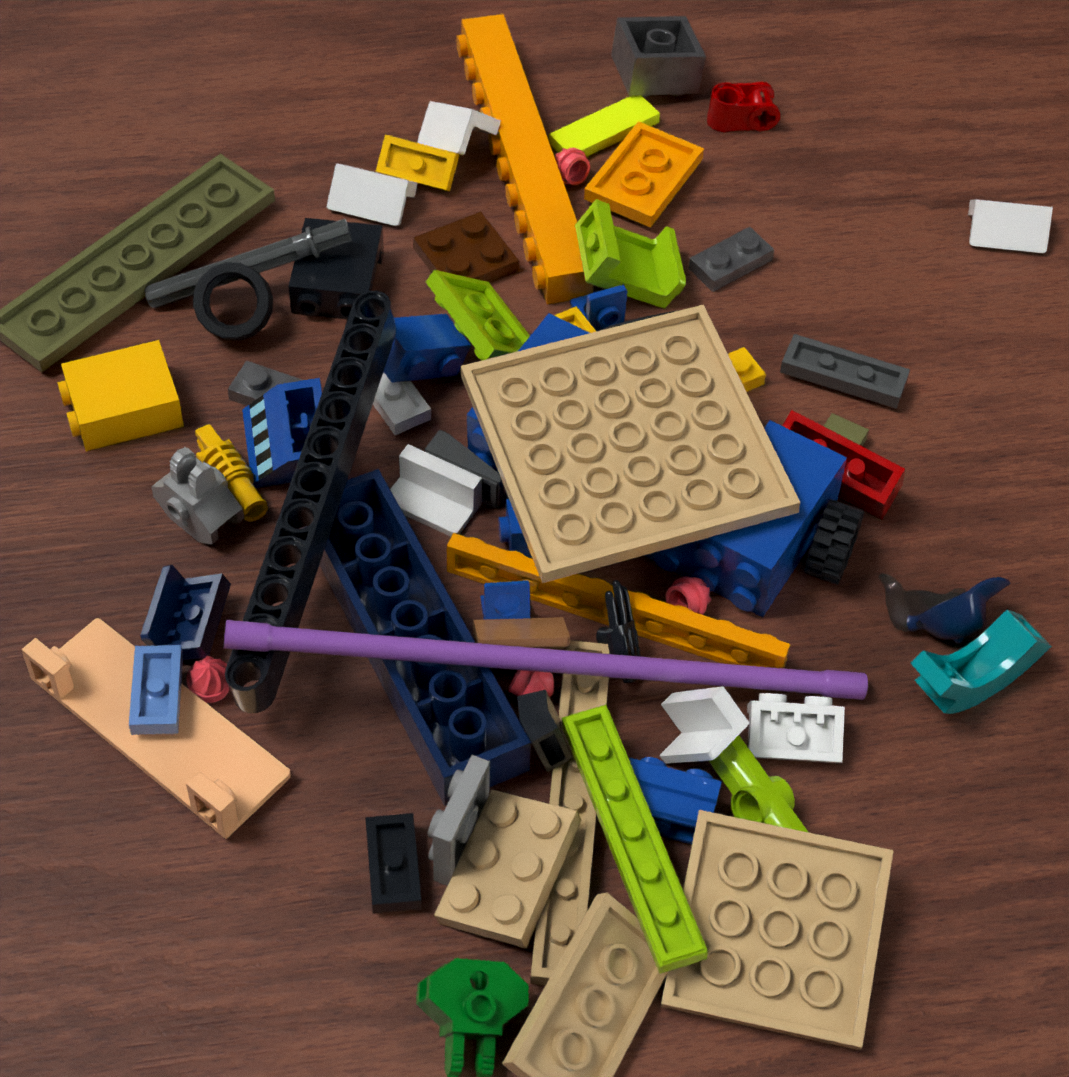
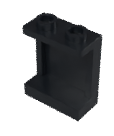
(336, 278)

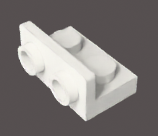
(796, 730)

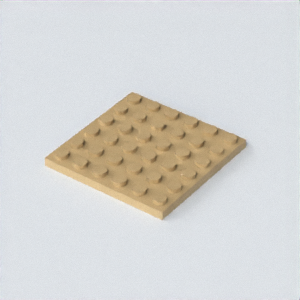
(626, 442)

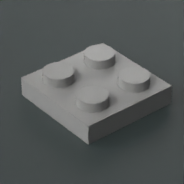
(455, 824)

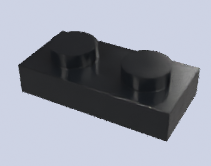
(393, 863)

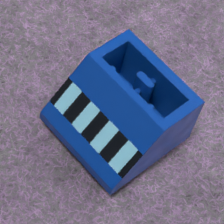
(278, 429)

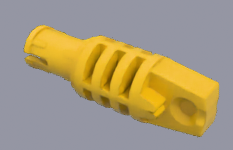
(230, 463)

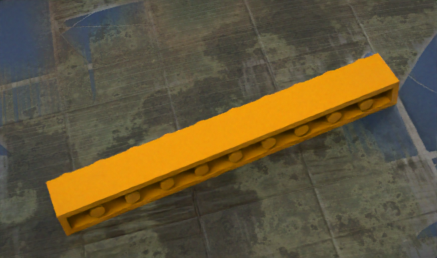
(524, 158)

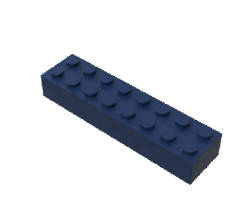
(395, 591)

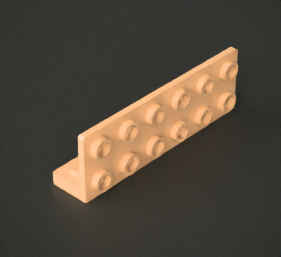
(204, 766)

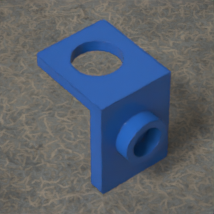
(603, 307)
(512, 605)

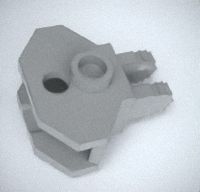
(196, 497)

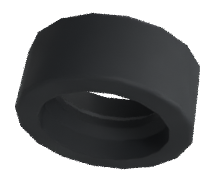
(202, 307)

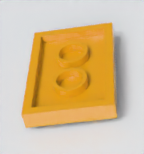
(644, 173)

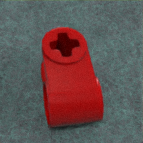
(739, 105)

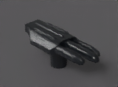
(621, 633)

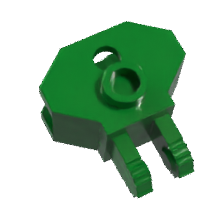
(471, 1012)

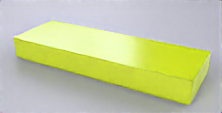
(605, 126)

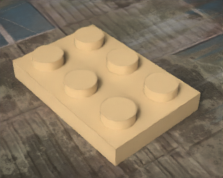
(508, 868)

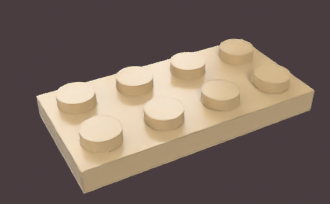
(590, 1000)

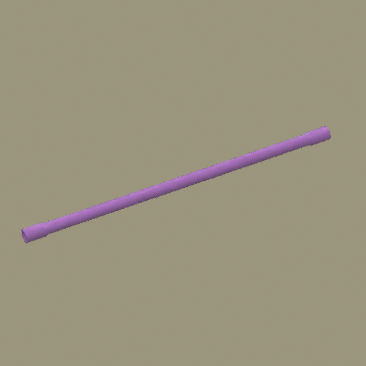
(265, 637)

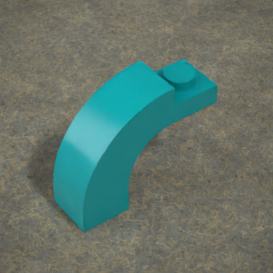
(983, 666)

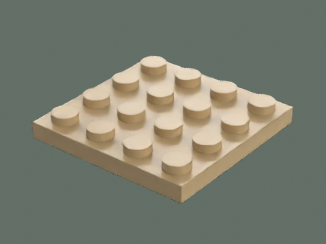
(784, 929)

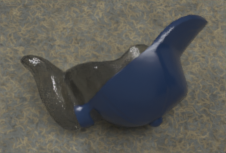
(941, 615)

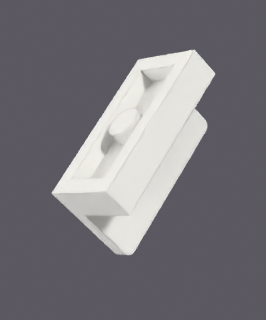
(451, 126)
(369, 194)
(1009, 225)
(436, 491)
(706, 723)

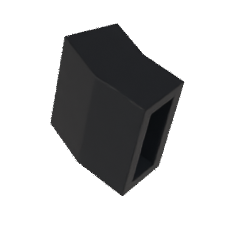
(543, 728)

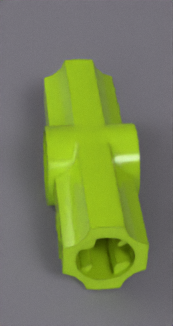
(753, 791)

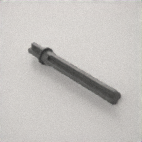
(259, 259)

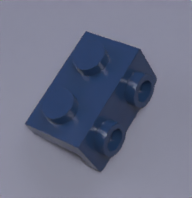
(186, 612)

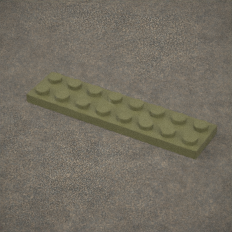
(139, 252)

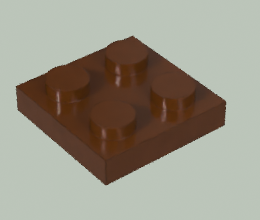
(467, 249)

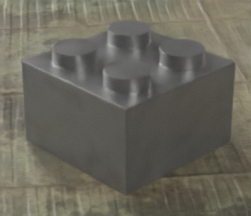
(658, 56)

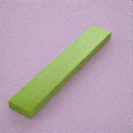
(634, 840)

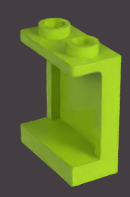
(619, 257)

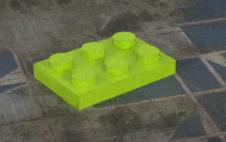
(478, 314)

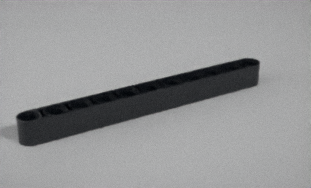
(321, 467)

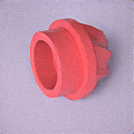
(572, 165)
(690, 593)
(208, 679)
(531, 681)

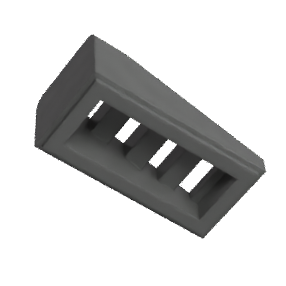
(452, 451)

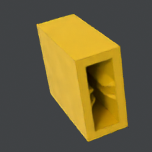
(120, 395)

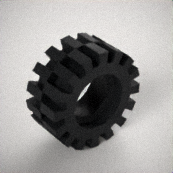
(833, 541)

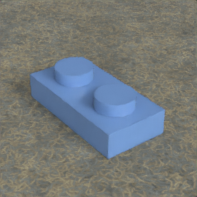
(156, 690)

